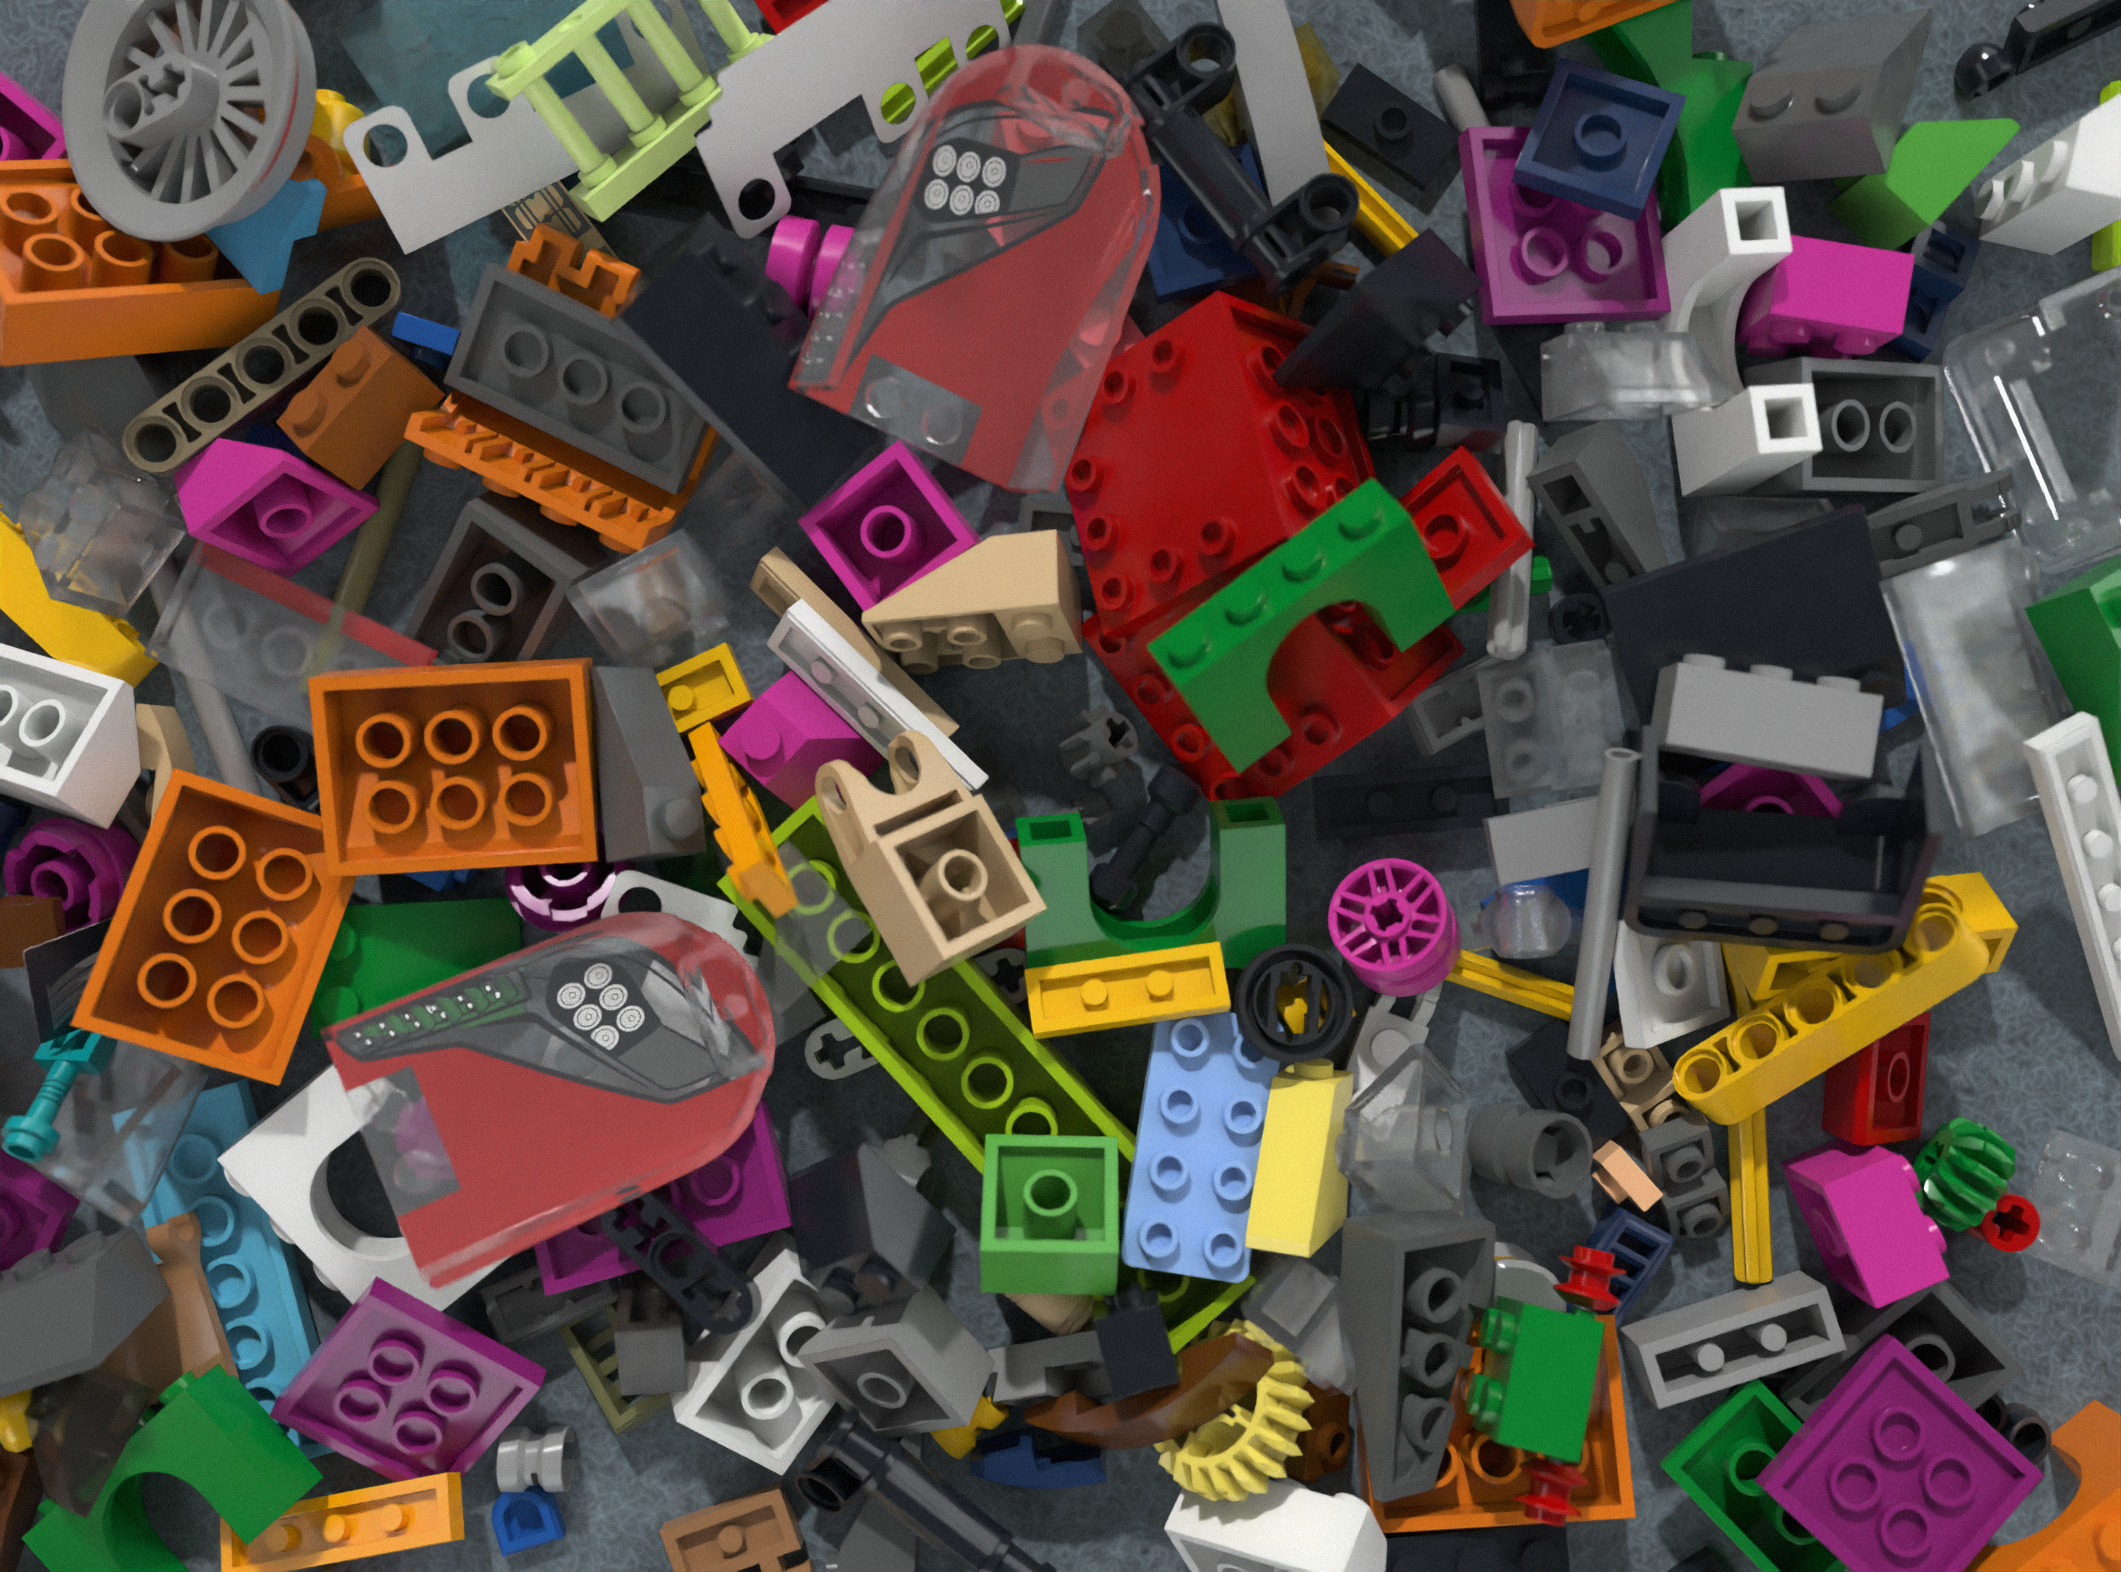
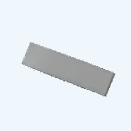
(1274, 99)
(1547, 838)

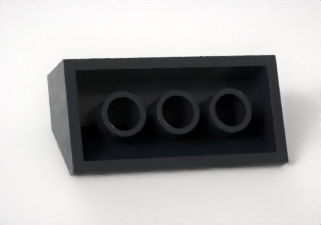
(729, 350)

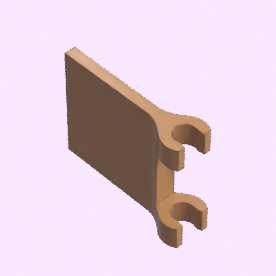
(185, 1326)

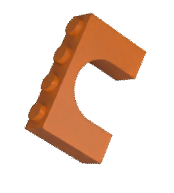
(2089, 1529)

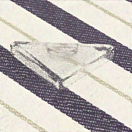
(811, 933)

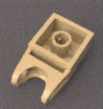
(926, 859)

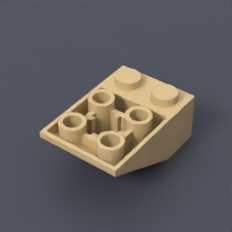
(985, 606)

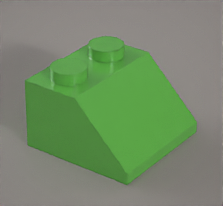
(1923, 178)
(1049, 1215)

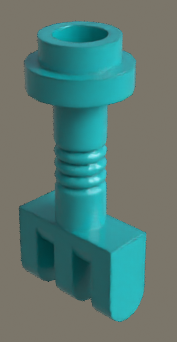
(63, 1060)

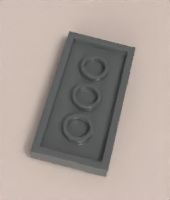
(573, 379)

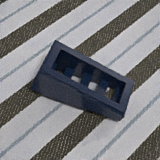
(1644, 1264)

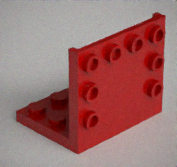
(1204, 459)
(1328, 679)

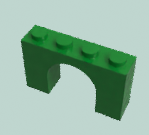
(1351, 552)
(1237, 906)
(205, 1435)

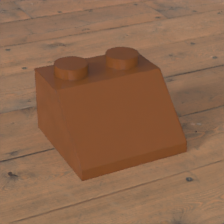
(359, 407)

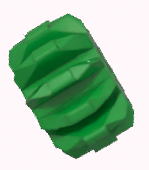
(1962, 1173)

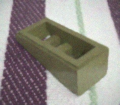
(619, 1413)

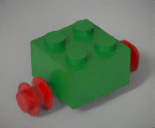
(1542, 1380)

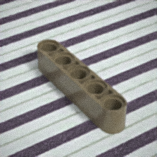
(231, 370)

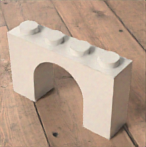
(1708, 272)
(284, 1171)

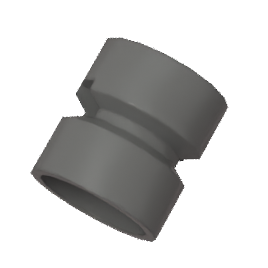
(1530, 1149)

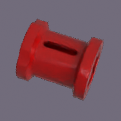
(2016, 1230)

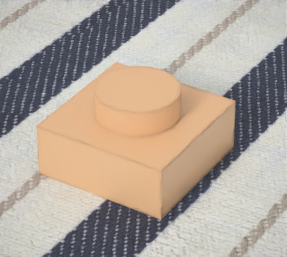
(1623, 1178)

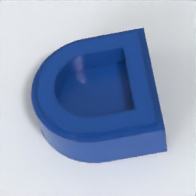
(526, 1520)

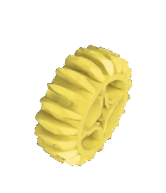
(1242, 1451)

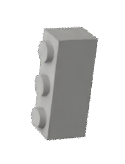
(1767, 718)
(1732, 1339)

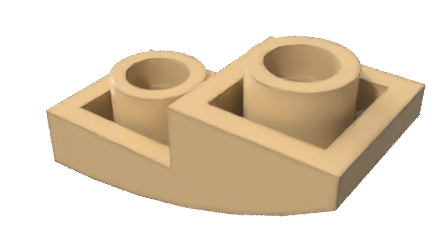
(161, 748)
(1639, 1080)

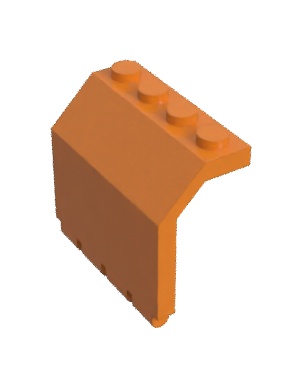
(536, 464)

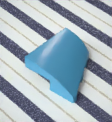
(264, 240)

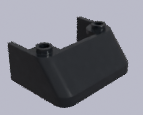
(1780, 876)

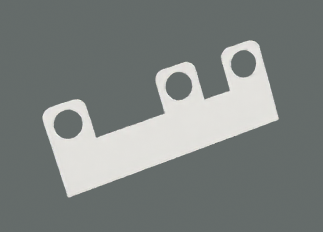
(508, 152)

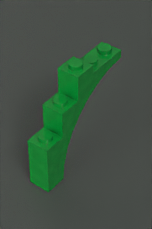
(1702, 150)

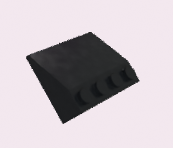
(1780, 600)

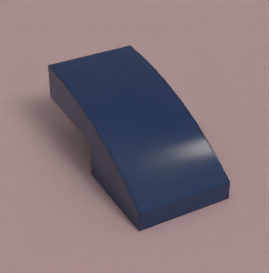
(1938, 276)
(1017, 1462)

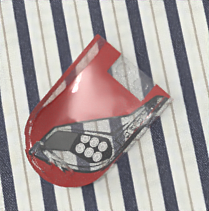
(992, 269)
(554, 1083)

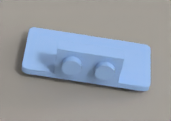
(1197, 1149)

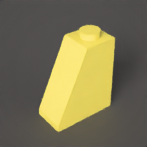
(1297, 1183)

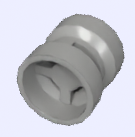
(534, 1458)

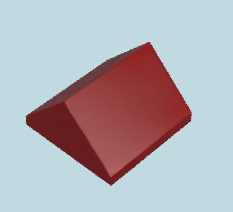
(1880, 1088)

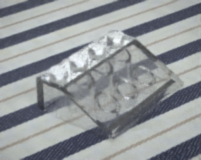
(1978, 675)

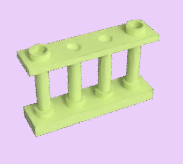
(655, 139)

